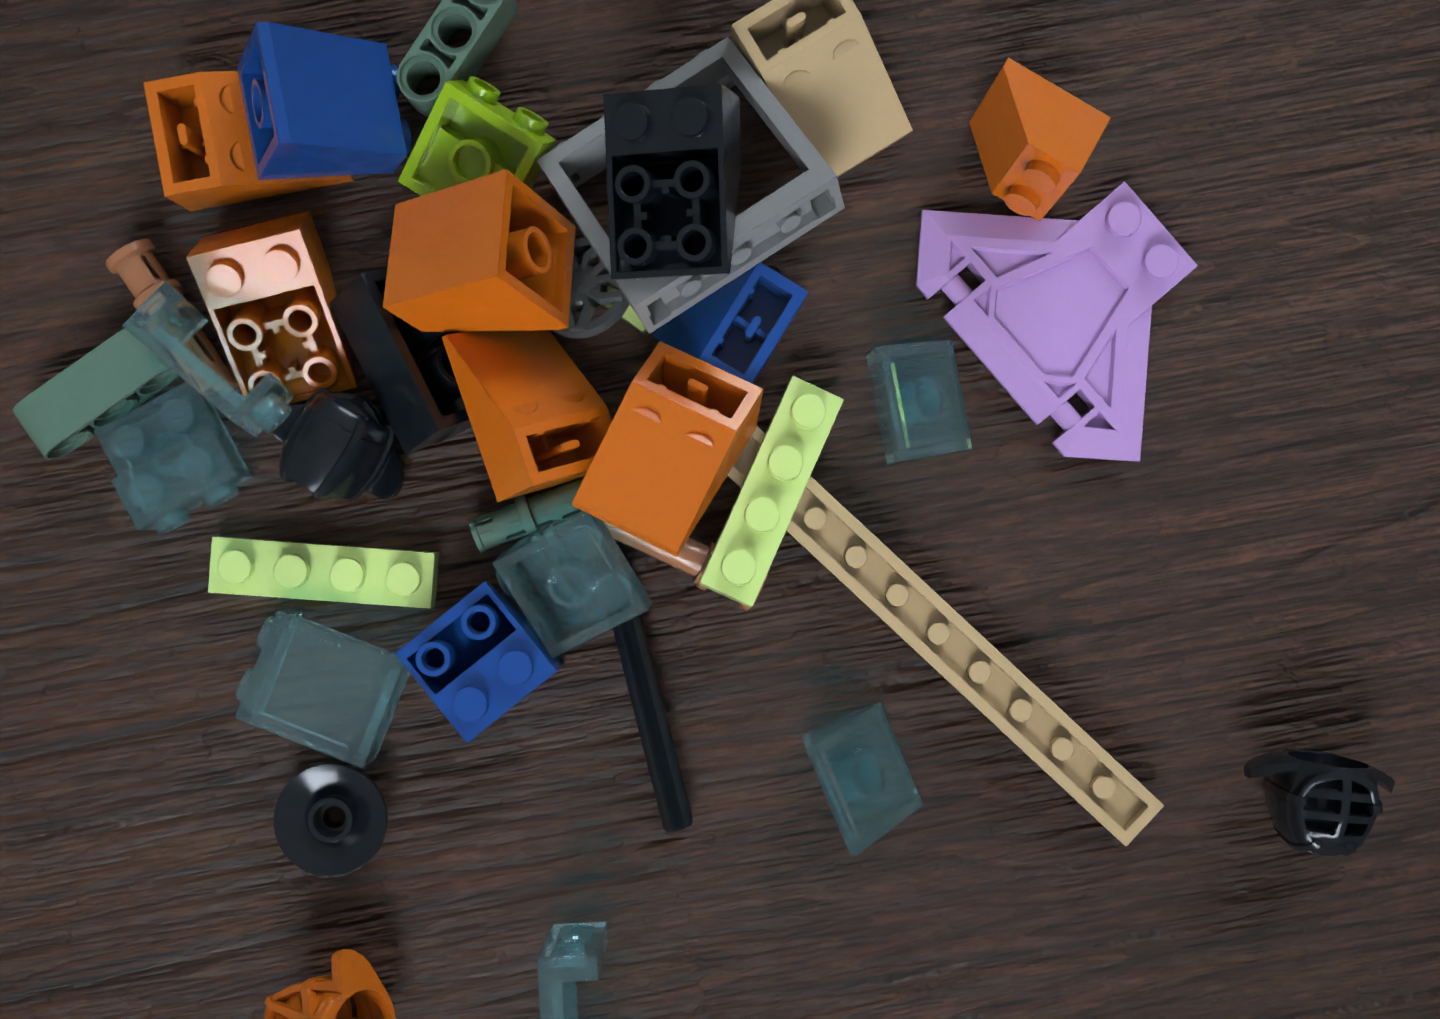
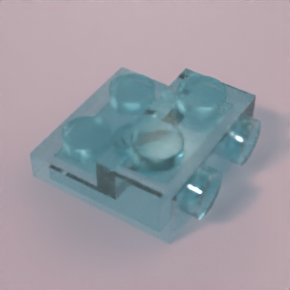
(172, 459)
(571, 582)

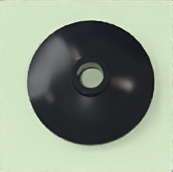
(312, 838)

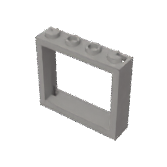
(757, 230)

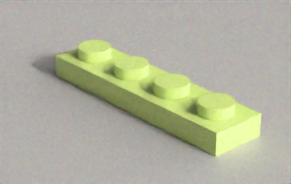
(771, 492)
(323, 572)

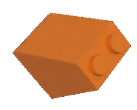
(480, 259)

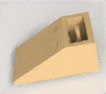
(825, 76)

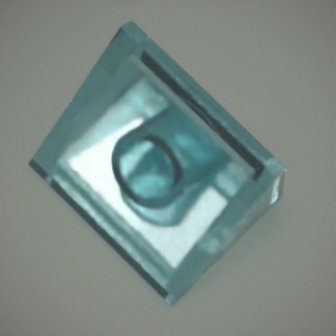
(918, 400)
(862, 775)

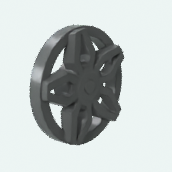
(589, 292)

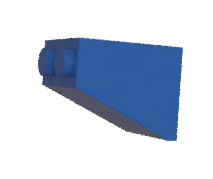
(320, 104)

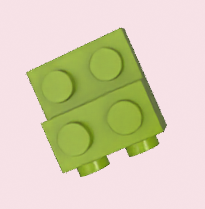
(475, 137)

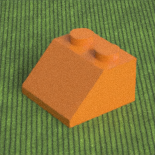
(1033, 139)

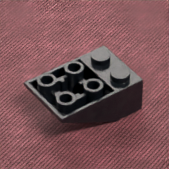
(672, 180)

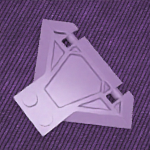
(1060, 310)

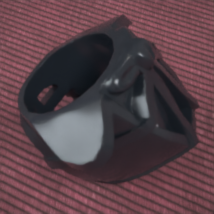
(340, 448)
(1320, 798)

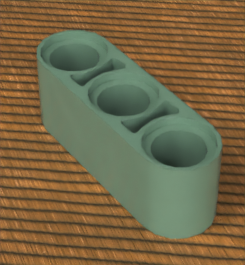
(433, 57)
(92, 394)

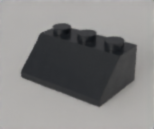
(402, 365)

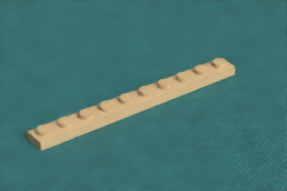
(965, 658)

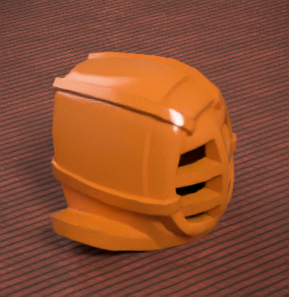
(330, 994)

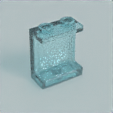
(167, 324)
(321, 688)
(569, 955)

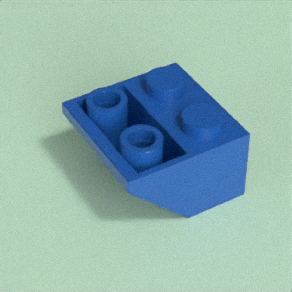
(738, 323)
(478, 660)

